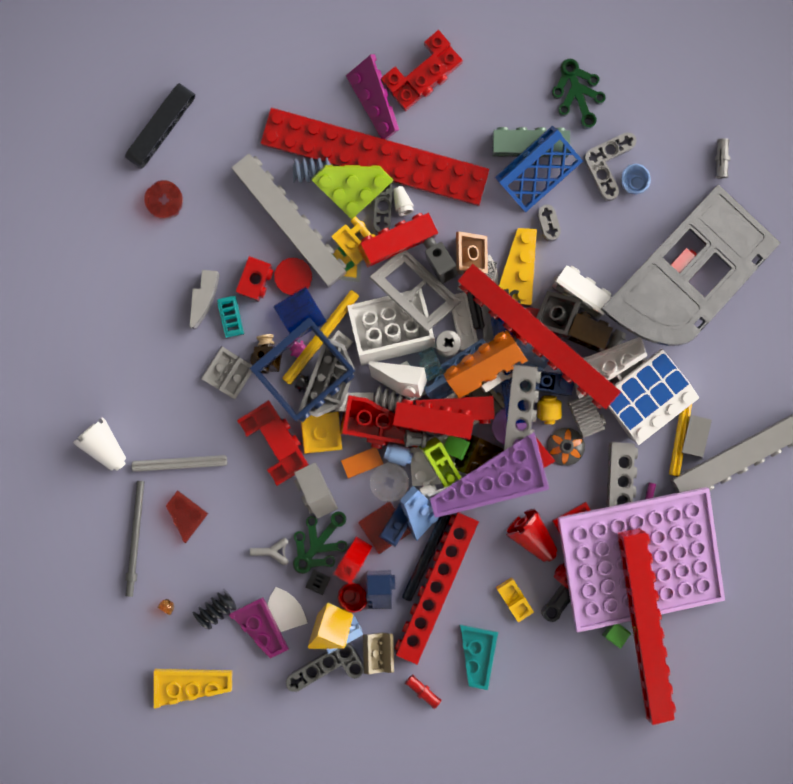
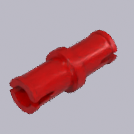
(423, 691)

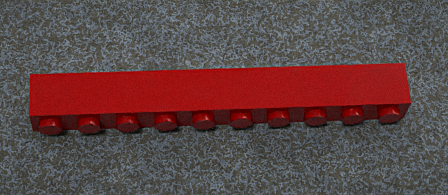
(539, 336)
(646, 626)

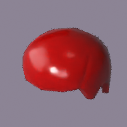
(352, 597)

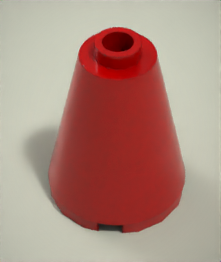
(533, 536)

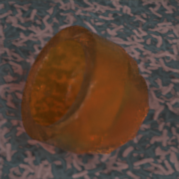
(166, 606)

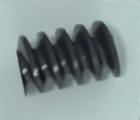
(215, 610)

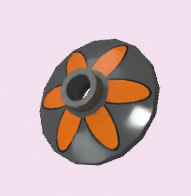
(557, 451)

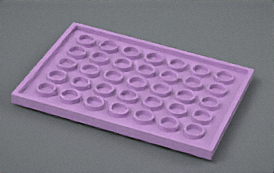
(681, 549)

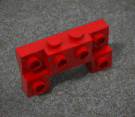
(426, 76)
(279, 439)

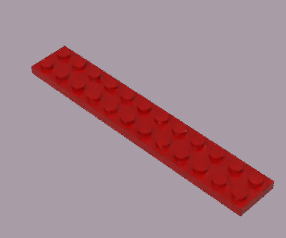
(401, 162)

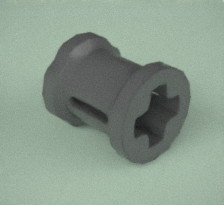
(415, 438)

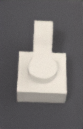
(491, 384)

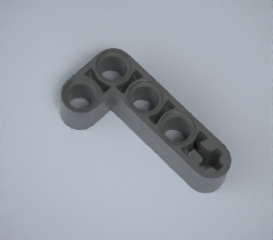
(322, 669)

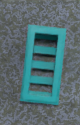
(232, 299)

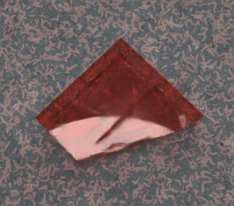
(185, 514)

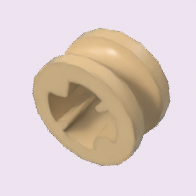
(265, 340)

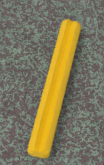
(677, 455)

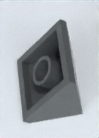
(558, 312)

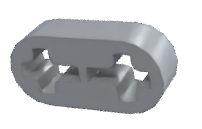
(545, 225)

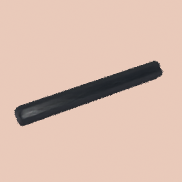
(425, 557)

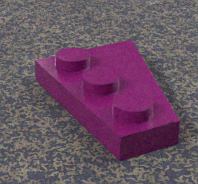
(260, 625)

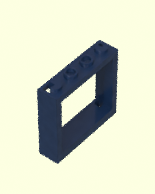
(285, 344)

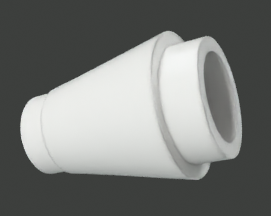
(402, 202)

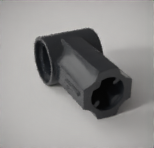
(558, 601)

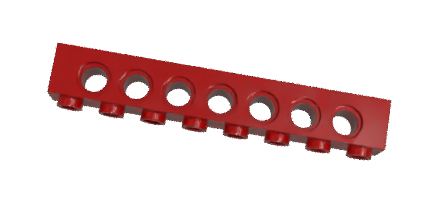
(414, 652)

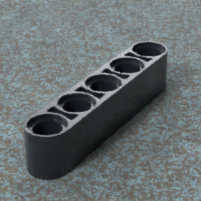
(160, 125)

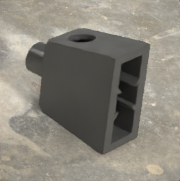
(440, 260)

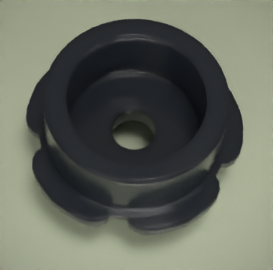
(302, 383)

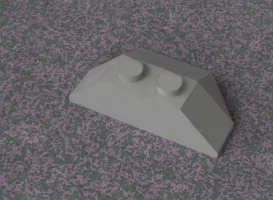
(324, 374)

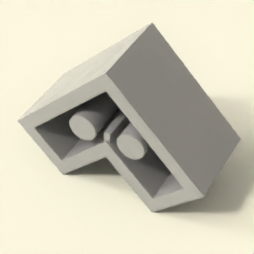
(316, 493)

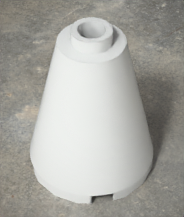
(101, 445)

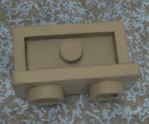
(378, 653)

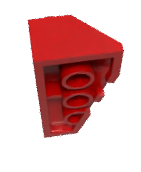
(371, 421)

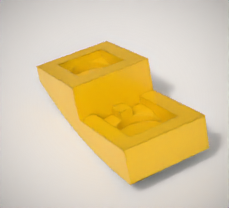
(515, 599)

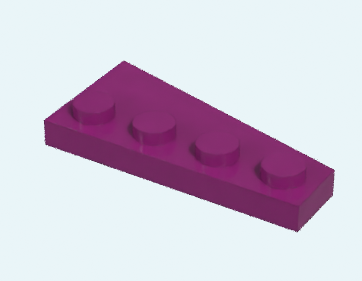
(373, 97)

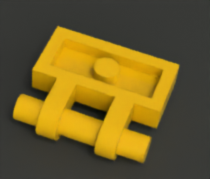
(349, 241)

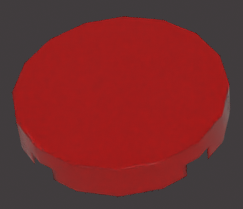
(292, 275)

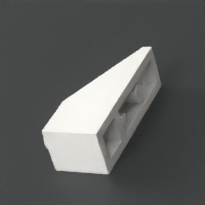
(401, 378)

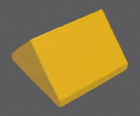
(330, 628)

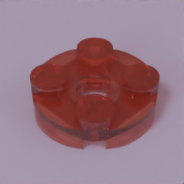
(172, 192)

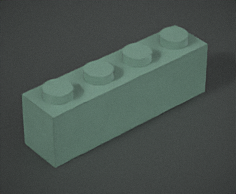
(513, 142)

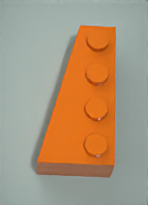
(484, 364)

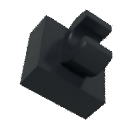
(318, 582)

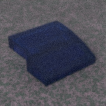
(297, 309)

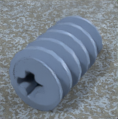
(307, 170)

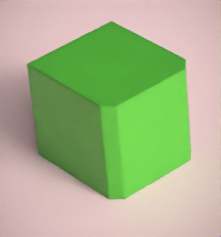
(617, 635)

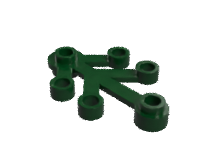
(577, 90)
(317, 545)

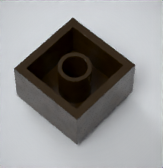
(589, 332)

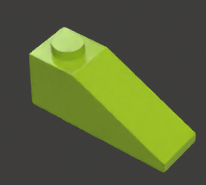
(440, 462)

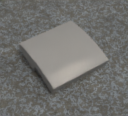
(227, 372)

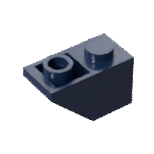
(554, 384)

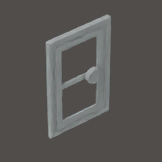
(404, 301)

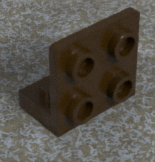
(477, 454)

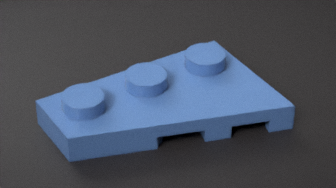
(418, 511)

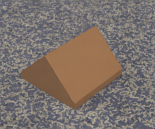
(471, 249)

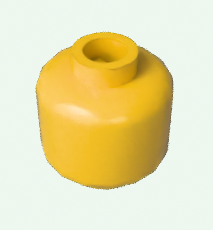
(549, 409)

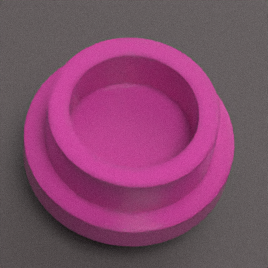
(297, 349)

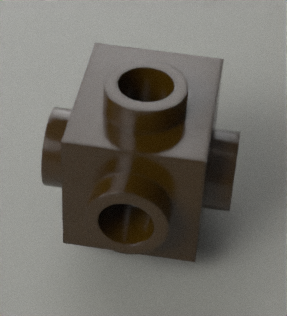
(261, 351)

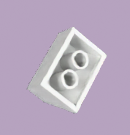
(574, 285)

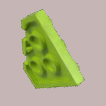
(352, 185)

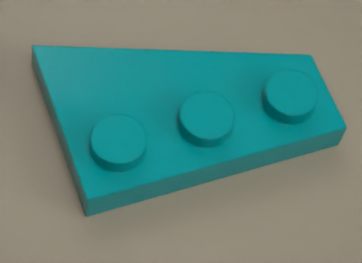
(479, 652)

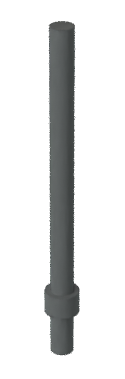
(131, 576)

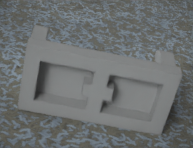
(696, 436)

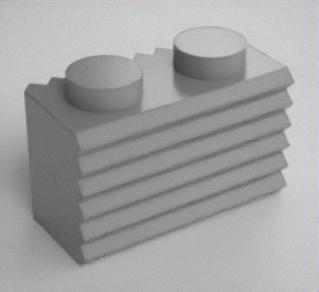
(586, 416)

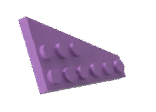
(506, 476)

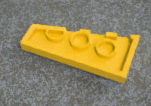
(520, 266)
(189, 684)

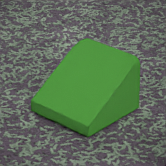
(456, 447)

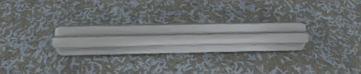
(179, 463)

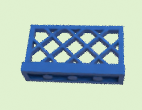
(526, 160)

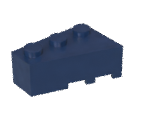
(379, 589)

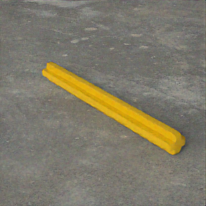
(316, 343)

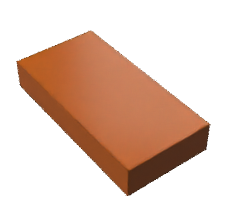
(362, 462)

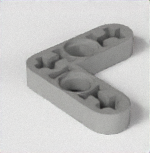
(601, 164)

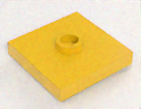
(321, 433)

